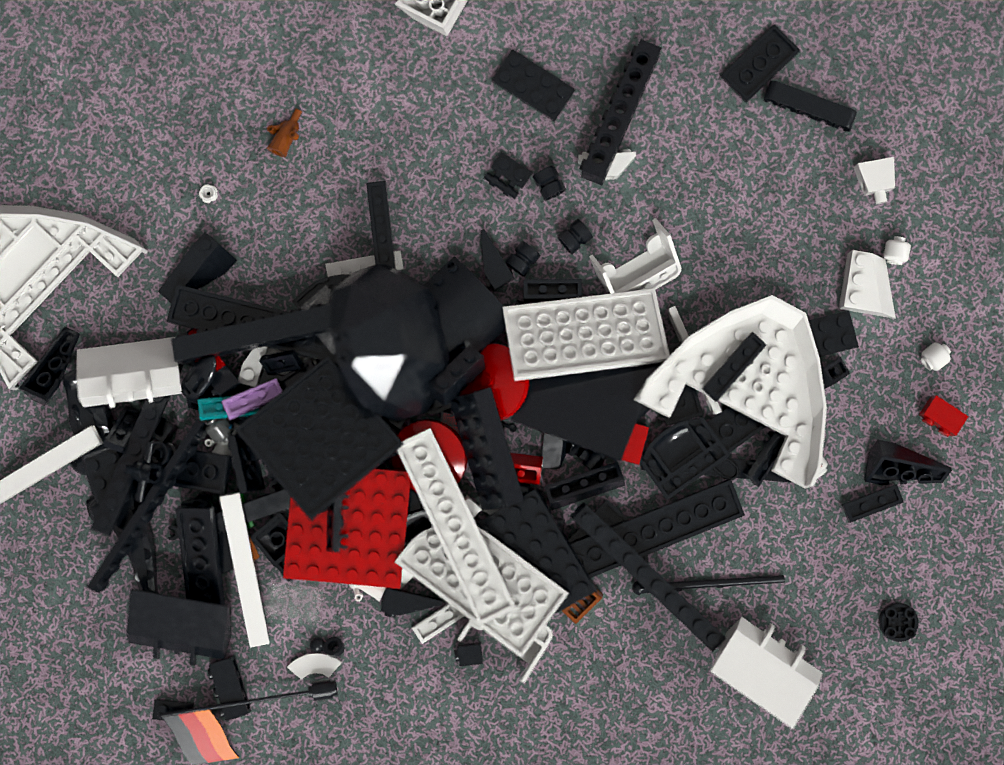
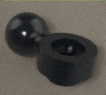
(318, 645)

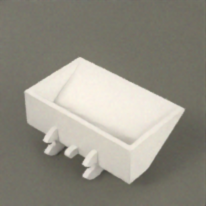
(127, 372)
(766, 671)

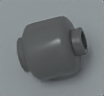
(219, 429)

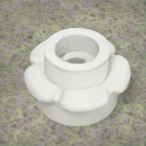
(213, 193)

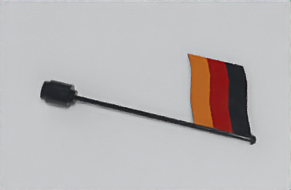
(202, 734)

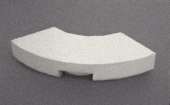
(314, 663)

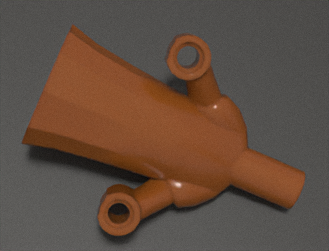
(285, 135)

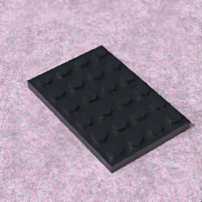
(537, 538)

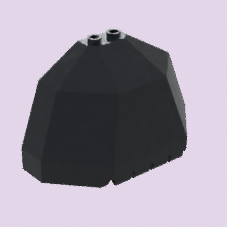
(388, 340)

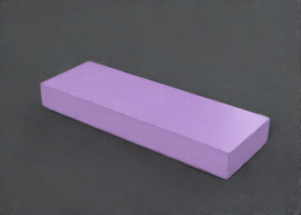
(251, 399)

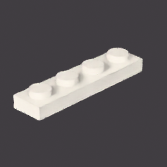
(353, 265)

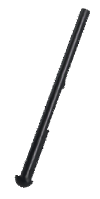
(638, 589)

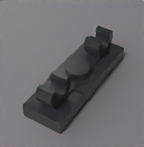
(765, 458)
(334, 525)

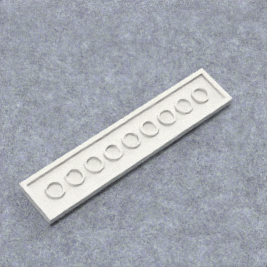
(455, 527)

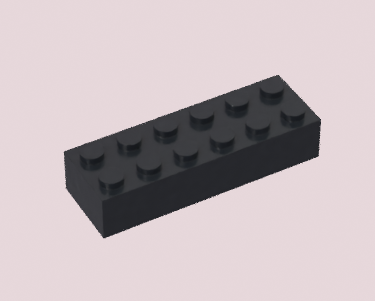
(486, 449)

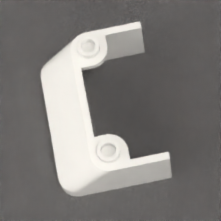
(645, 271)
(532, 654)

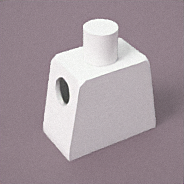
(876, 178)

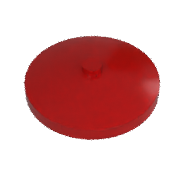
(499, 376)
(448, 441)

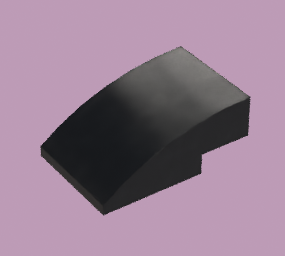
(272, 541)

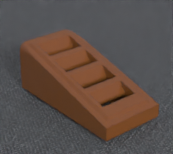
(598, 596)

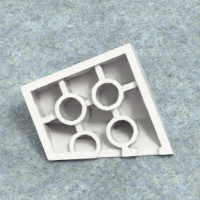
(435, 14)
(866, 285)

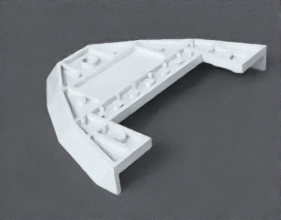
(35, 257)
(777, 389)

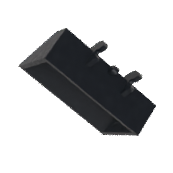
(178, 625)

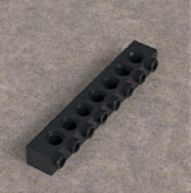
(649, 55)

